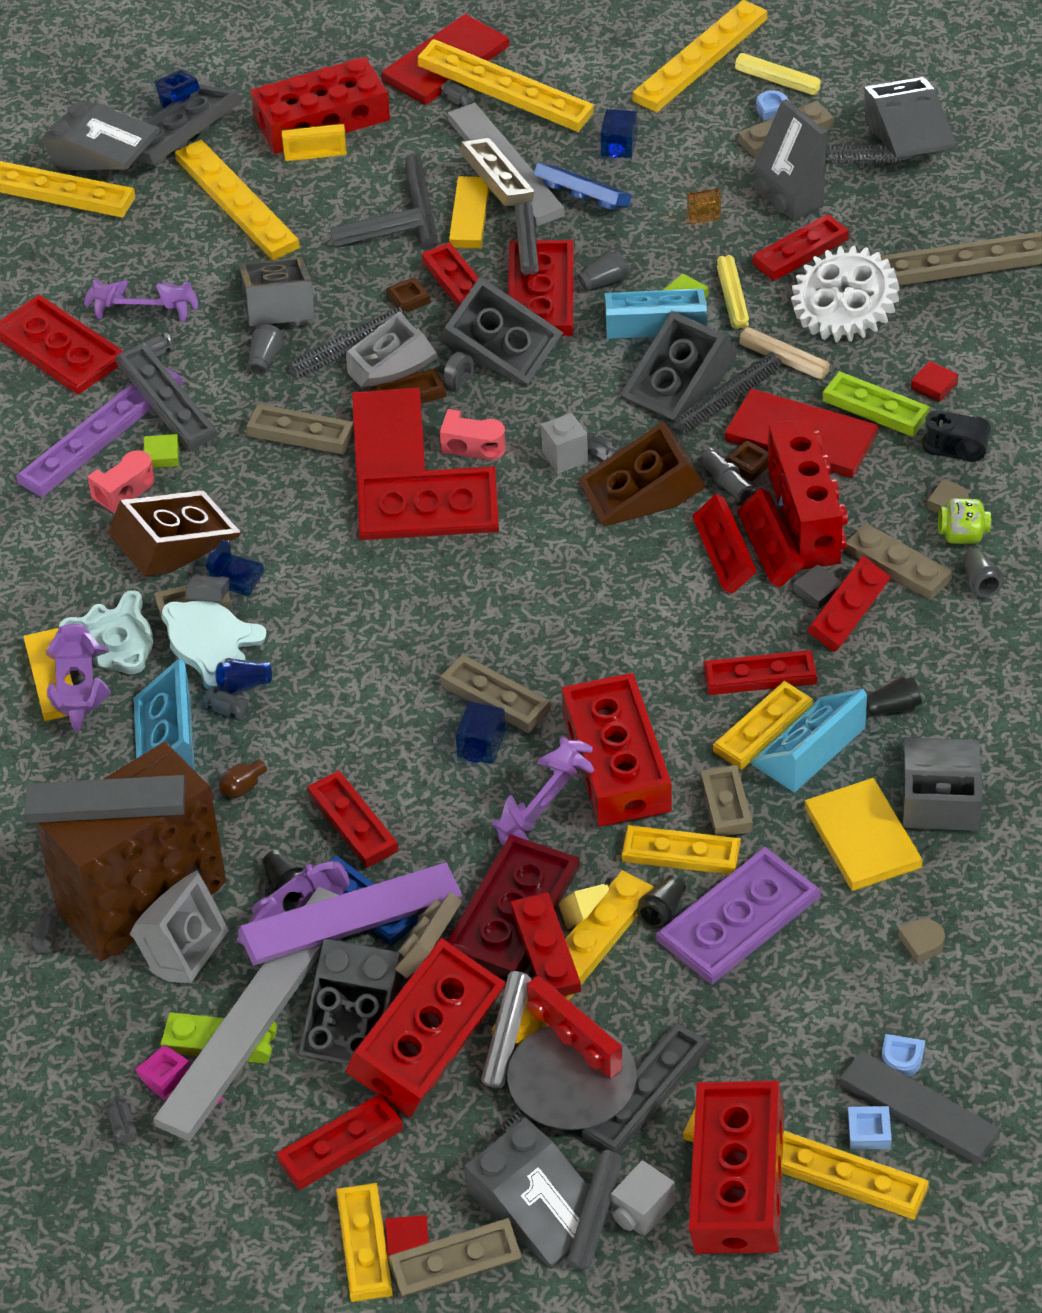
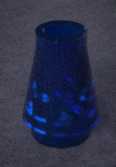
(238, 674)

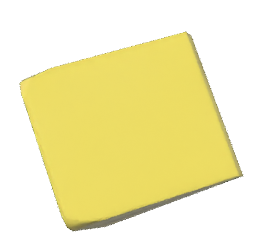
(581, 903)

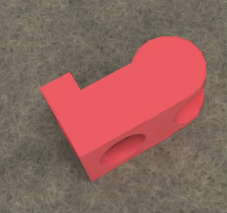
(472, 437)
(123, 481)

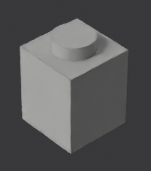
(564, 443)
(642, 1199)

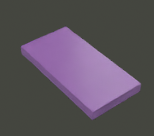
(738, 915)

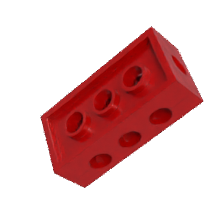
(326, 97)
(808, 494)
(608, 709)
(425, 1027)
(737, 1167)

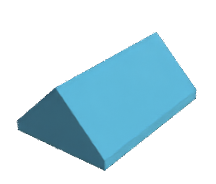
(646, 311)
(164, 714)
(813, 739)

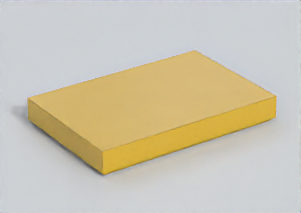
(863, 834)

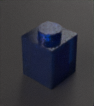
(619, 133)
(480, 733)

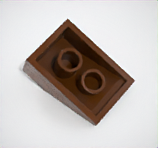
(642, 478)
(169, 530)

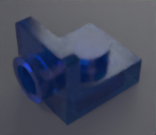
(176, 87)
(242, 572)

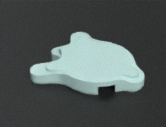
(121, 631)
(208, 634)

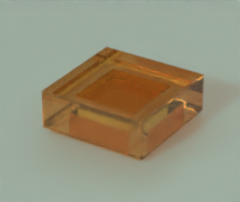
(704, 206)

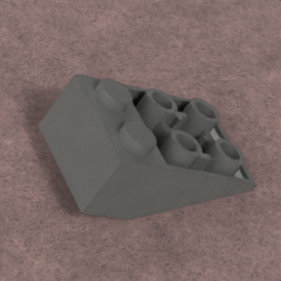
(908, 118)
(942, 784)
(348, 998)

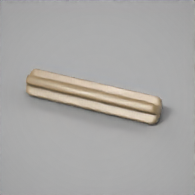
(789, 354)

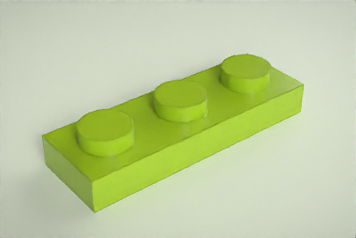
(876, 403)

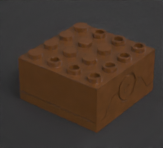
(118, 867)

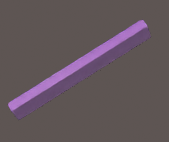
(86, 440)
(346, 914)

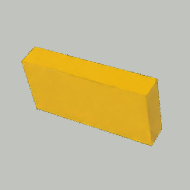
(314, 142)

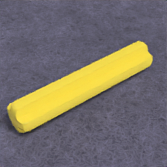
(777, 74)
(732, 292)

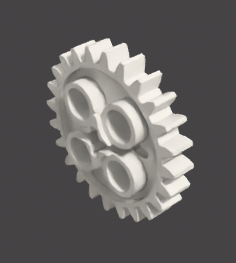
(845, 293)

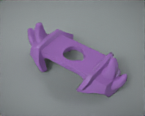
(112, 294)
(72, 651)
(563, 762)
(324, 875)

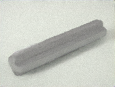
(506, 1030)

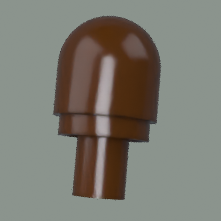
(241, 778)

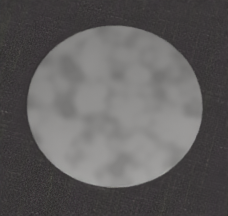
(559, 1086)

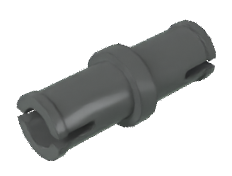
(726, 475)

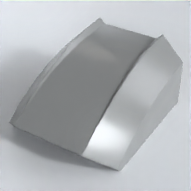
(389, 353)
(180, 930)

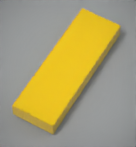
(469, 213)
(44, 670)
(762, 725)
(681, 850)
(364, 1242)

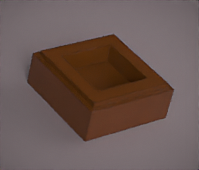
(408, 295)
(749, 459)

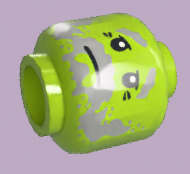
(963, 521)

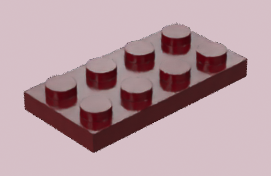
(519, 871)

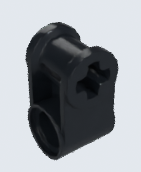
(959, 436)

